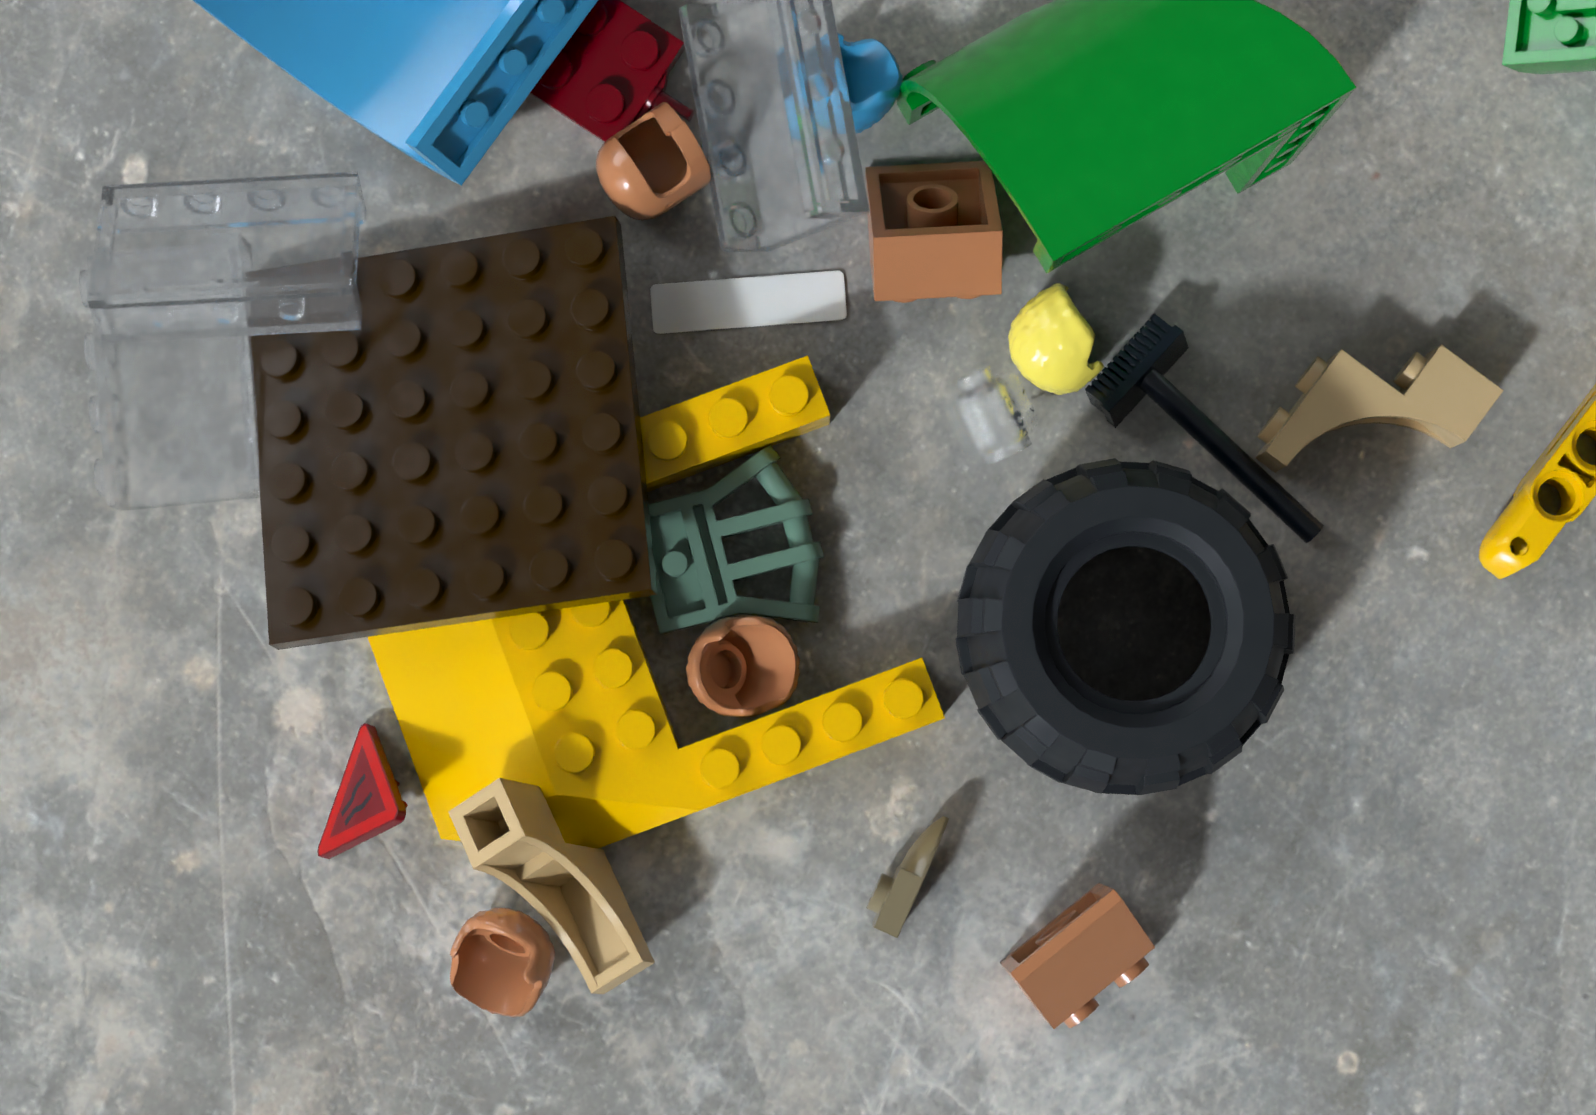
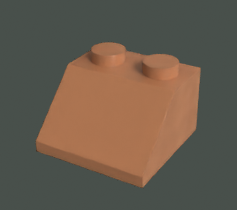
(934, 231)
(1080, 957)

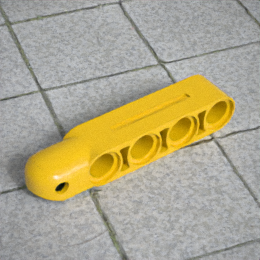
(1524, 522)

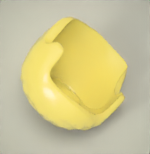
(1053, 343)

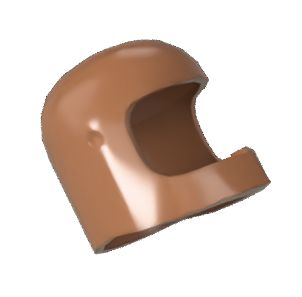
(652, 164)

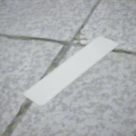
(748, 302)

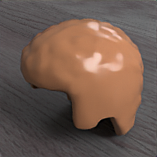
(743, 666)
(502, 961)

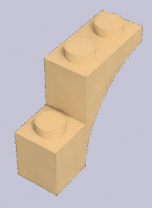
(1436, 397)
(572, 886)

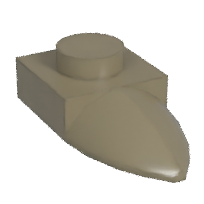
(896, 894)

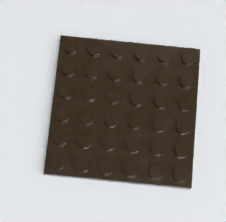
(459, 444)

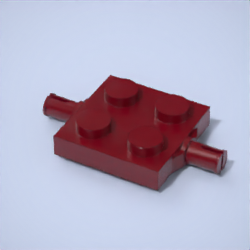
(612, 71)

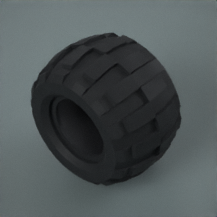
(1013, 644)

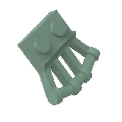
(691, 560)

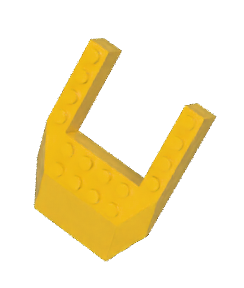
(571, 691)

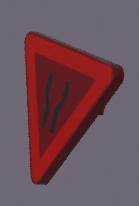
(366, 798)

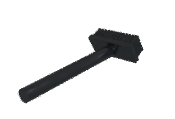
(1141, 371)

